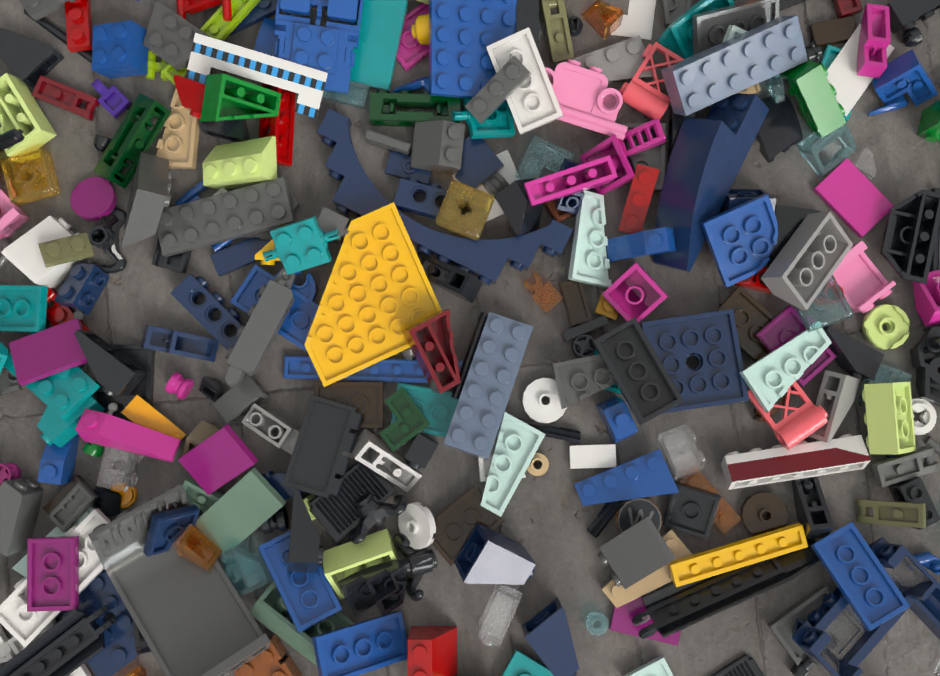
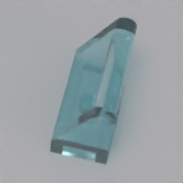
(814, 144)

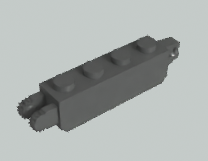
(261, 328)

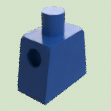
(617, 419)

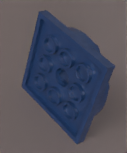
(714, 344)
(119, 637)

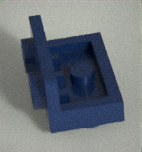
(82, 287)

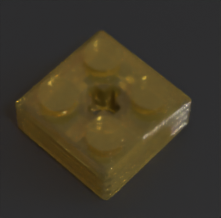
(18, 171)
(471, 223)

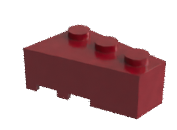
(434, 350)

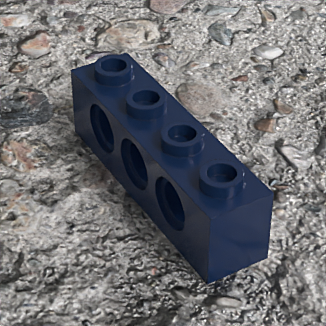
(409, 188)
(187, 293)

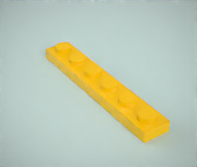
(737, 554)

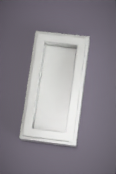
(592, 456)

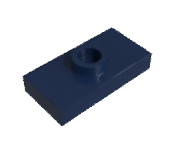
(399, 166)

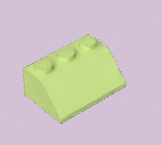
(241, 164)
(889, 418)
(351, 558)

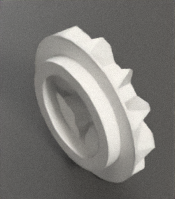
(927, 417)

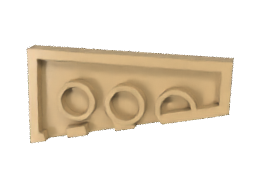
(662, 576)

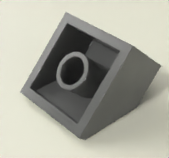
(437, 146)

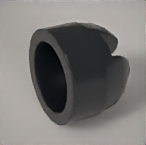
(579, 25)
(912, 37)
(101, 142)

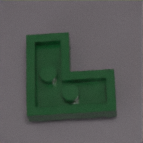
(409, 420)

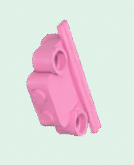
(586, 98)

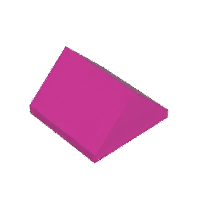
(623, 169)

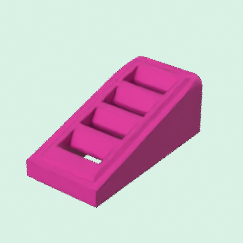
(659, 140)

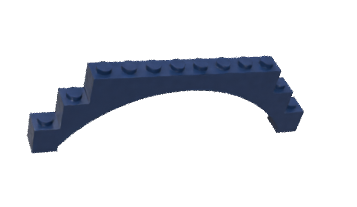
(477, 257)

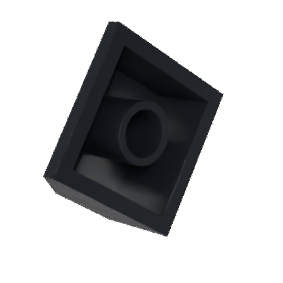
(518, 209)

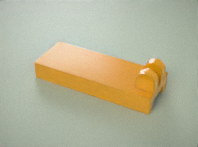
(144, 414)

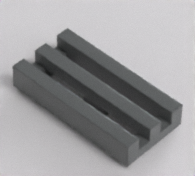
(387, 143)

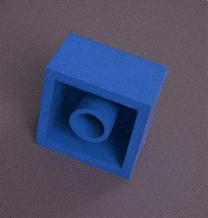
(119, 49)

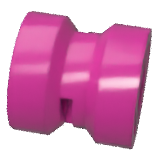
(13, 470)

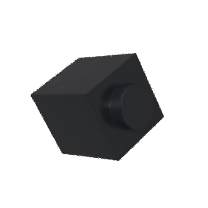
(421, 451)

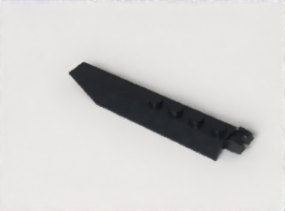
(683, 606)
(61, 647)

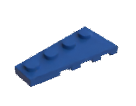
(632, 480)

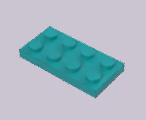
(61, 391)

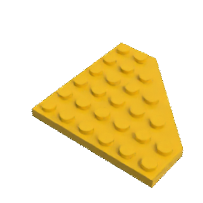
(369, 298)

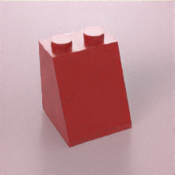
(432, 651)

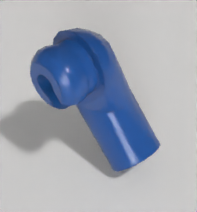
(929, 561)

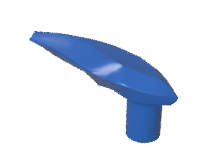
(414, 85)
(896, 104)

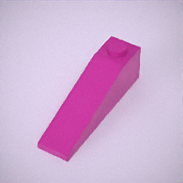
(571, 181)
(126, 436)

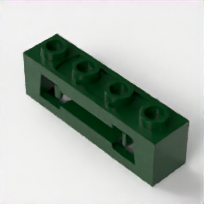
(383, 111)
(132, 140)

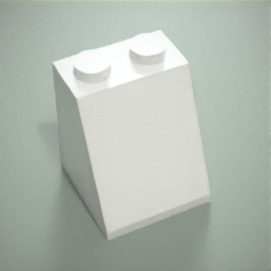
(27, 256)

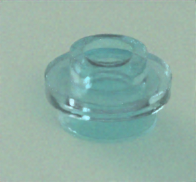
(597, 616)

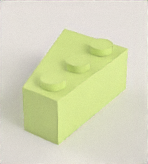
(22, 112)

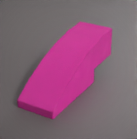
(873, 41)

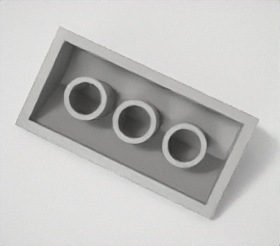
(808, 260)

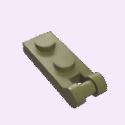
(556, 30)
(892, 513)

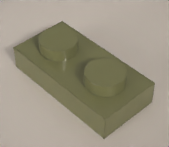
(66, 250)

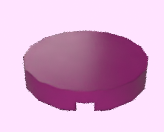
(93, 198)

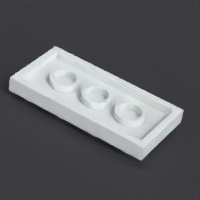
(534, 100)

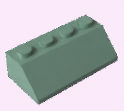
(273, 614)

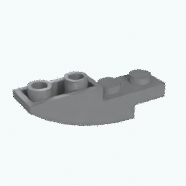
(271, 428)

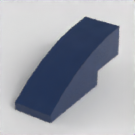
(179, 343)

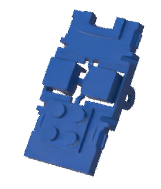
(319, 45)

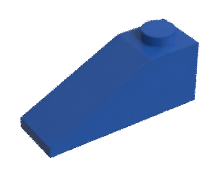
(641, 244)
(58, 463)

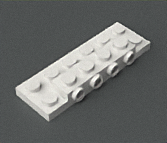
(29, 625)

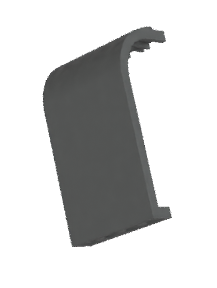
(182, 611)

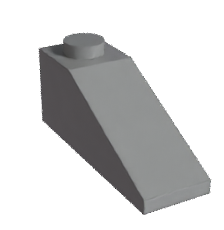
(836, 397)
(380, 458)

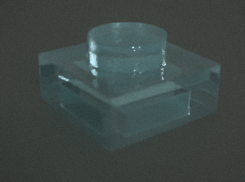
(775, 87)

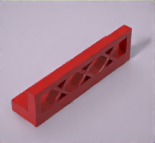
(281, 126)

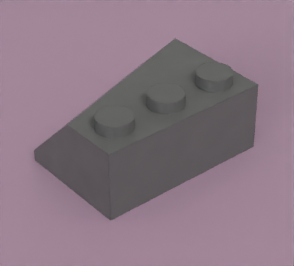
(147, 198)

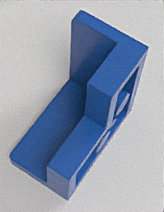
(904, 76)

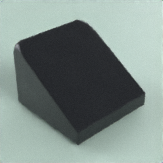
(107, 501)

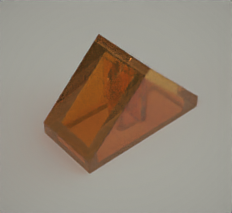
(603, 18)
(197, 548)

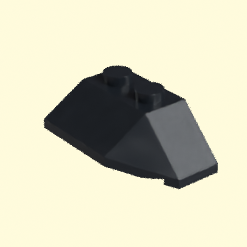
(912, 235)

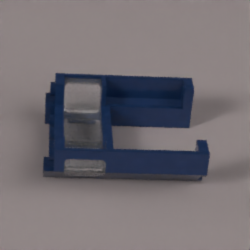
(835, 634)

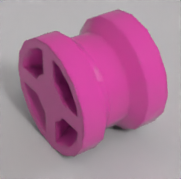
(179, 385)

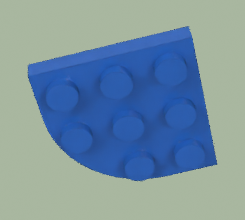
(742, 239)

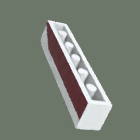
(799, 462)

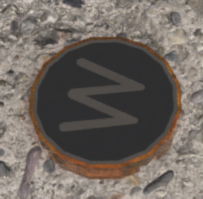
(635, 510)

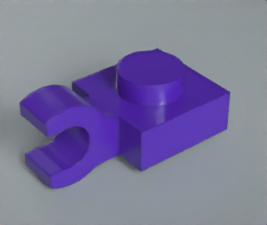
(111, 99)

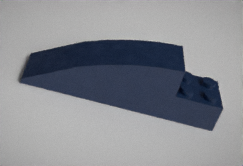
(703, 171)

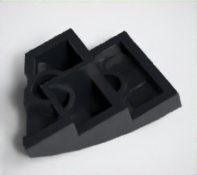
(779, 128)
(376, 585)

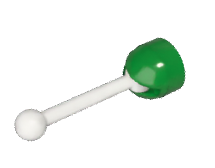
(95, 449)

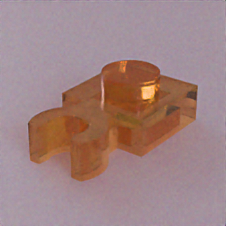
(544, 296)

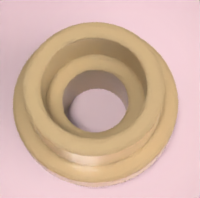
(544, 467)

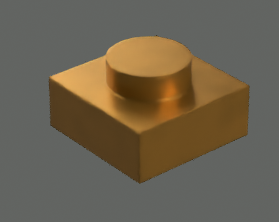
(605, 308)

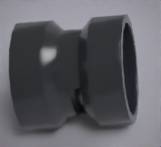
(277, 521)

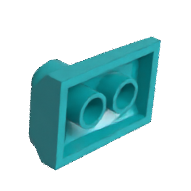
(679, 35)

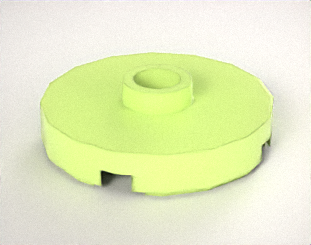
(896, 323)

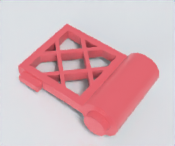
(642, 95)
(797, 424)

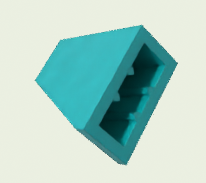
(59, 431)

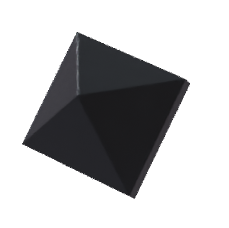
(211, 388)

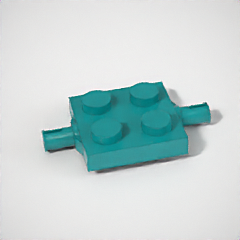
(497, 125)
(301, 245)

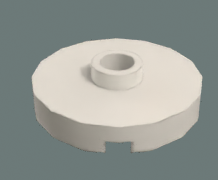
(533, 405)
(417, 525)

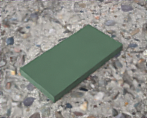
(240, 511)

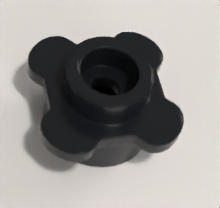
(813, 52)

